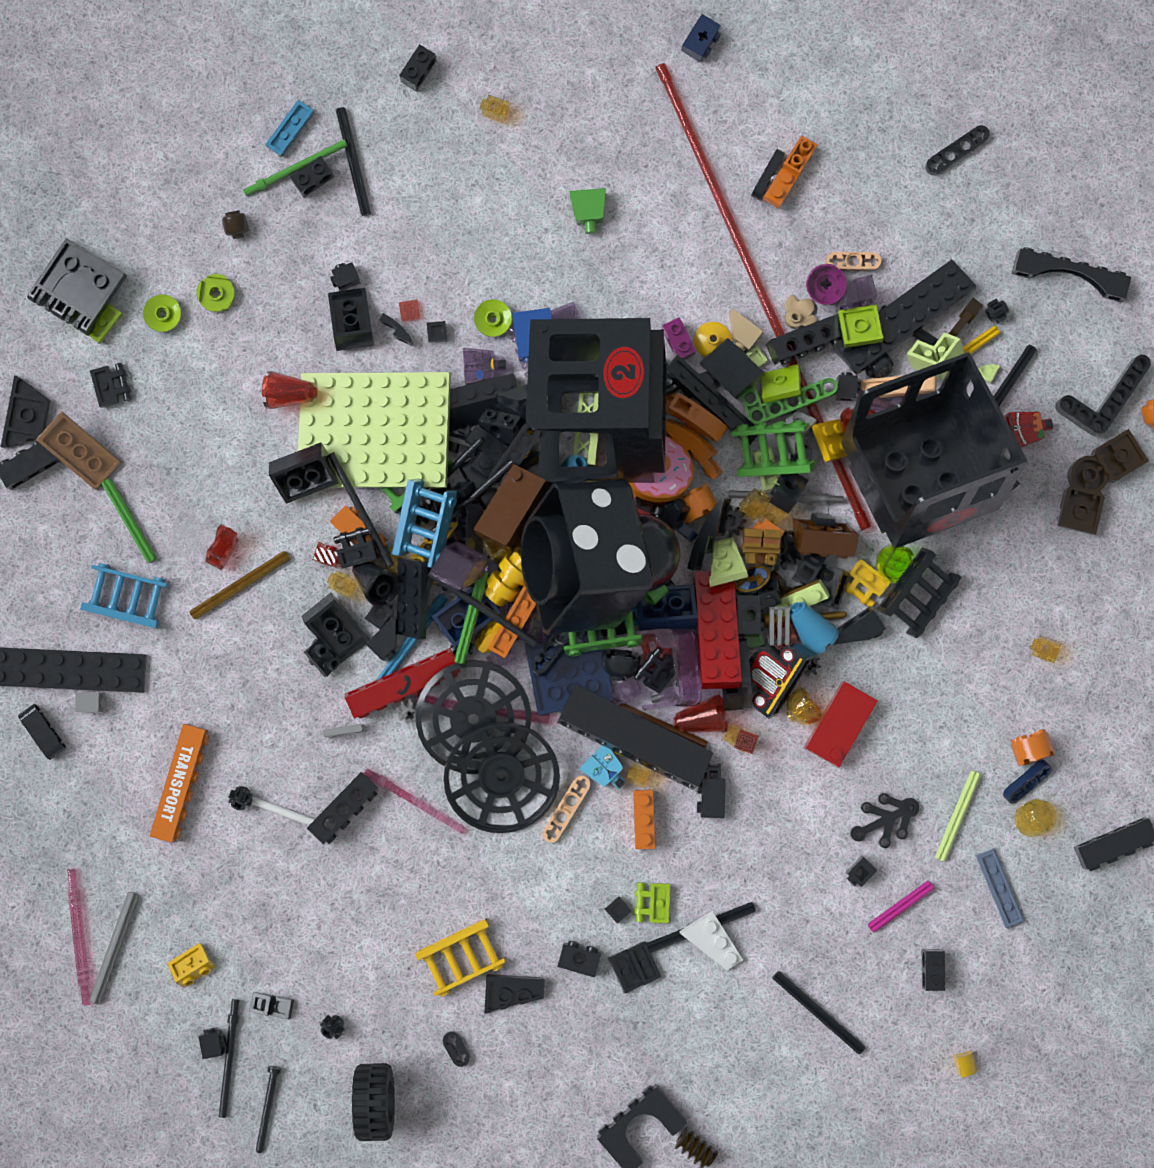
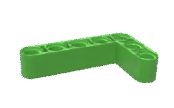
(803, 402)

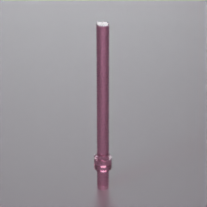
(382, 782)

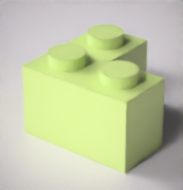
(925, 355)

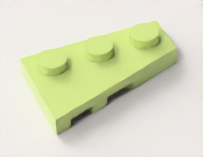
(726, 563)

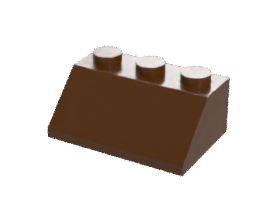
(824, 540)

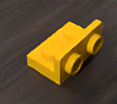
(486, 636)
(190, 965)

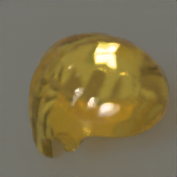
(1035, 818)

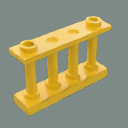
(462, 938)

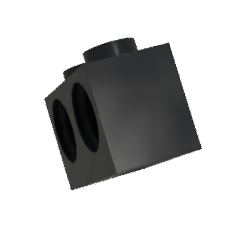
(418, 67)
(312, 176)
(835, 587)
(933, 969)

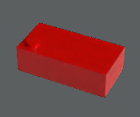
(840, 724)

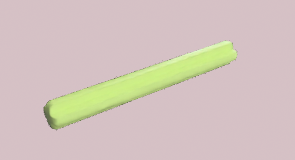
(958, 816)

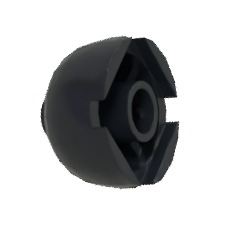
(620, 663)

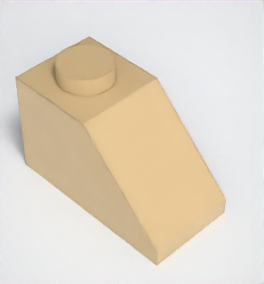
(743, 331)

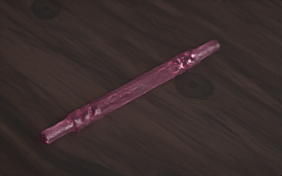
(78, 936)

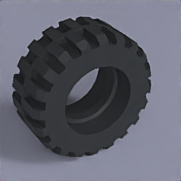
(373, 1102)

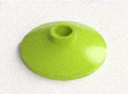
(492, 308)
(153, 309)

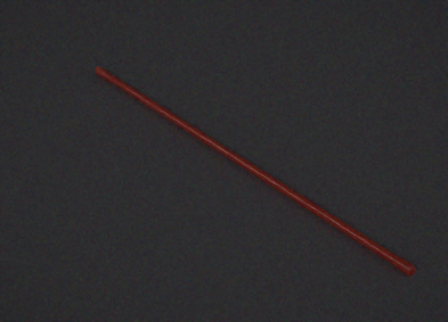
(666, 80)

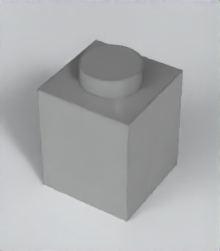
(89, 702)

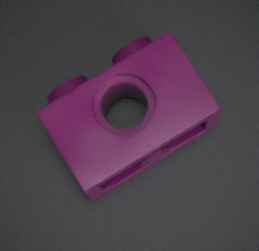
(678, 339)

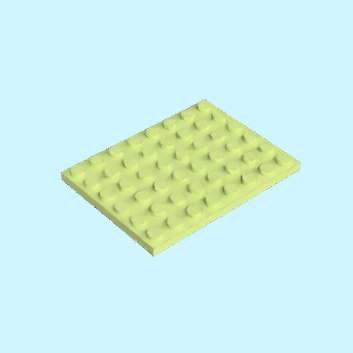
(381, 426)

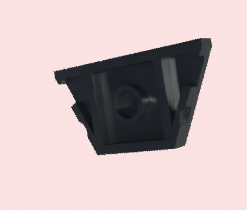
(25, 414)

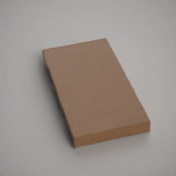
(78, 450)

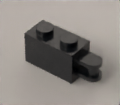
(712, 794)

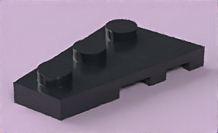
(511, 990)

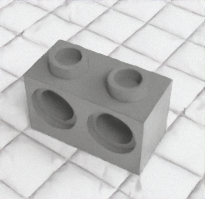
(790, 436)

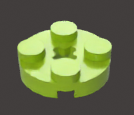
(224, 286)

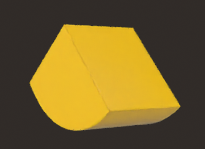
(965, 1064)

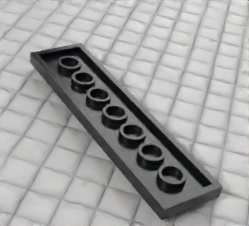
(910, 314)
(72, 670)

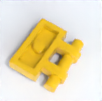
(870, 579)

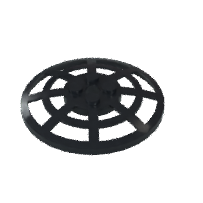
(470, 705)
(503, 787)

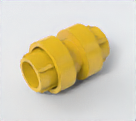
(504, 585)

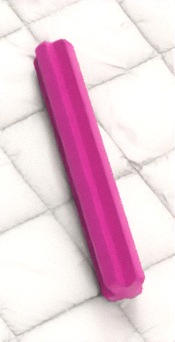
(901, 906)

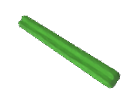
(129, 520)
(470, 621)

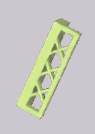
(593, 436)

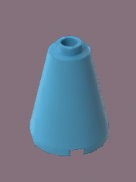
(812, 628)

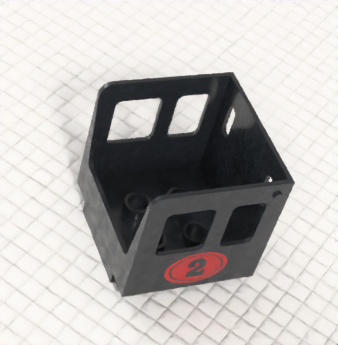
(627, 370)
(933, 454)

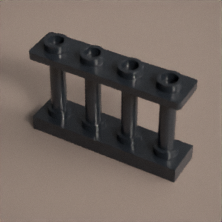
(905, 583)

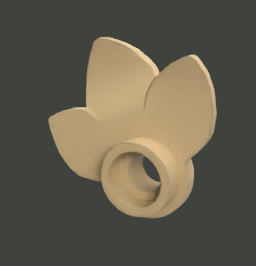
(801, 310)

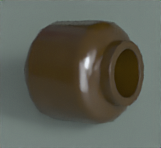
(235, 224)

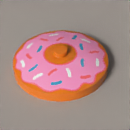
(675, 480)

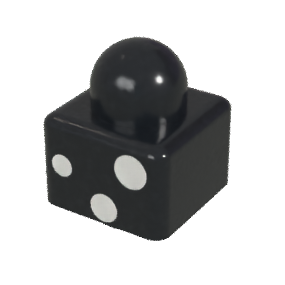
(593, 555)

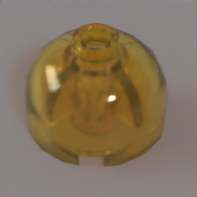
(802, 708)

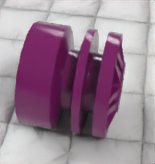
(832, 293)

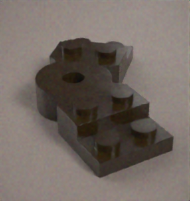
(1083, 500)

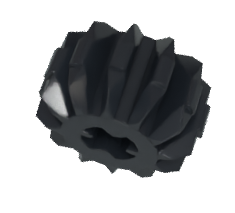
(736, 524)

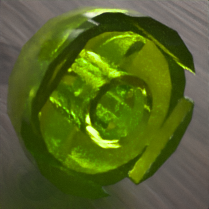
(893, 562)

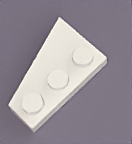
(713, 940)

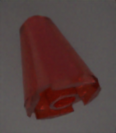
(286, 390)
(705, 717)

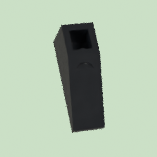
(808, 568)

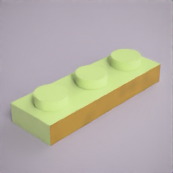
(809, 594)

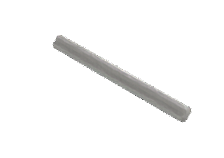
(113, 948)

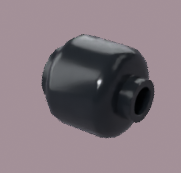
(880, 368)

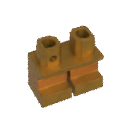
(769, 548)

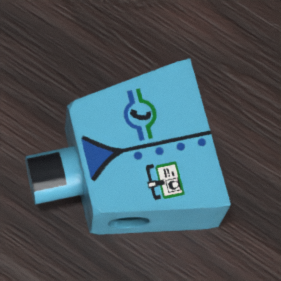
(604, 768)

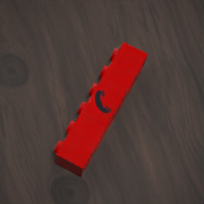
(398, 684)

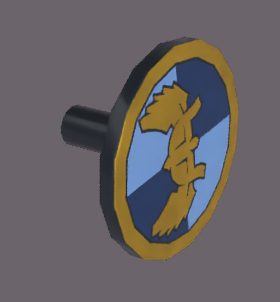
(757, 579)

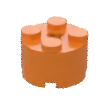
(700, 502)
(1033, 748)

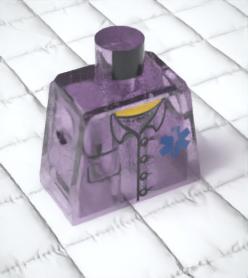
(480, 365)

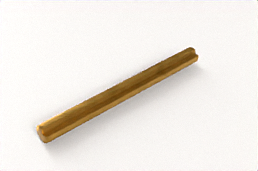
(239, 585)

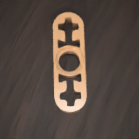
(867, 266)

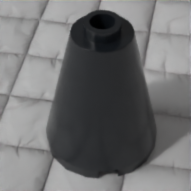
(376, 583)

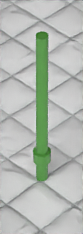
(262, 184)

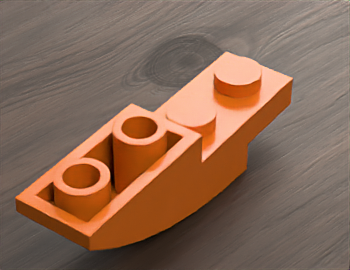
(790, 172)
(695, 416)
(692, 441)

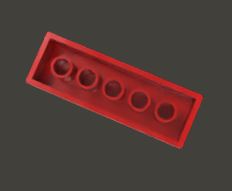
(717, 633)

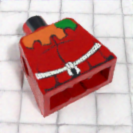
(1028, 426)

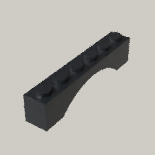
(1109, 284)

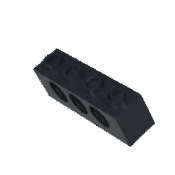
(778, 346)
(359, 783)

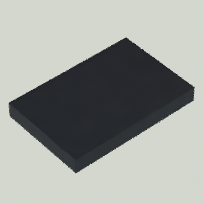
(732, 368)

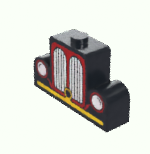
(776, 675)

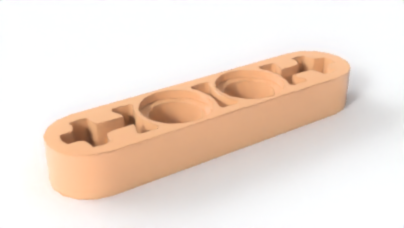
(569, 810)

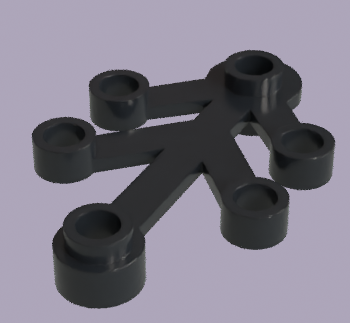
(887, 818)

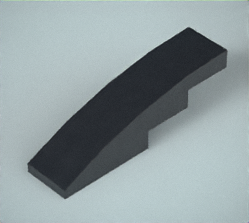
(713, 527)

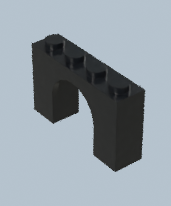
(652, 1103)

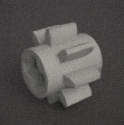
(407, 711)

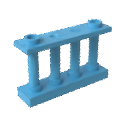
(407, 520)
(130, 614)

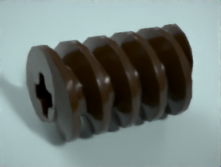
(696, 1148)

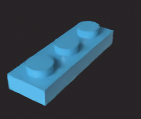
(289, 128)

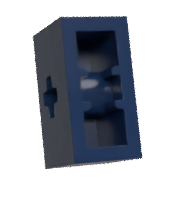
(705, 28)

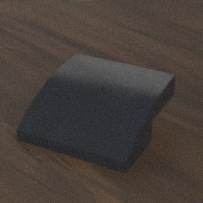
(634, 967)

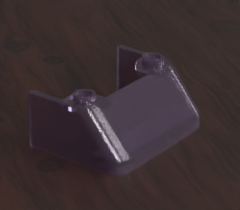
(686, 668)

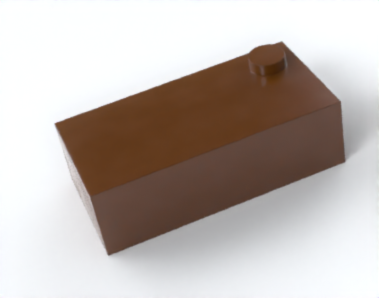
(511, 508)

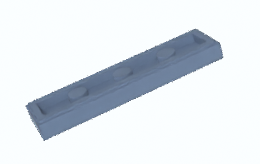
(999, 888)

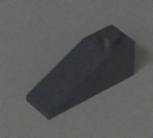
(860, 627)

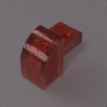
(222, 547)

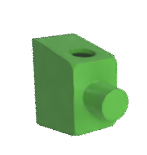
(588, 207)

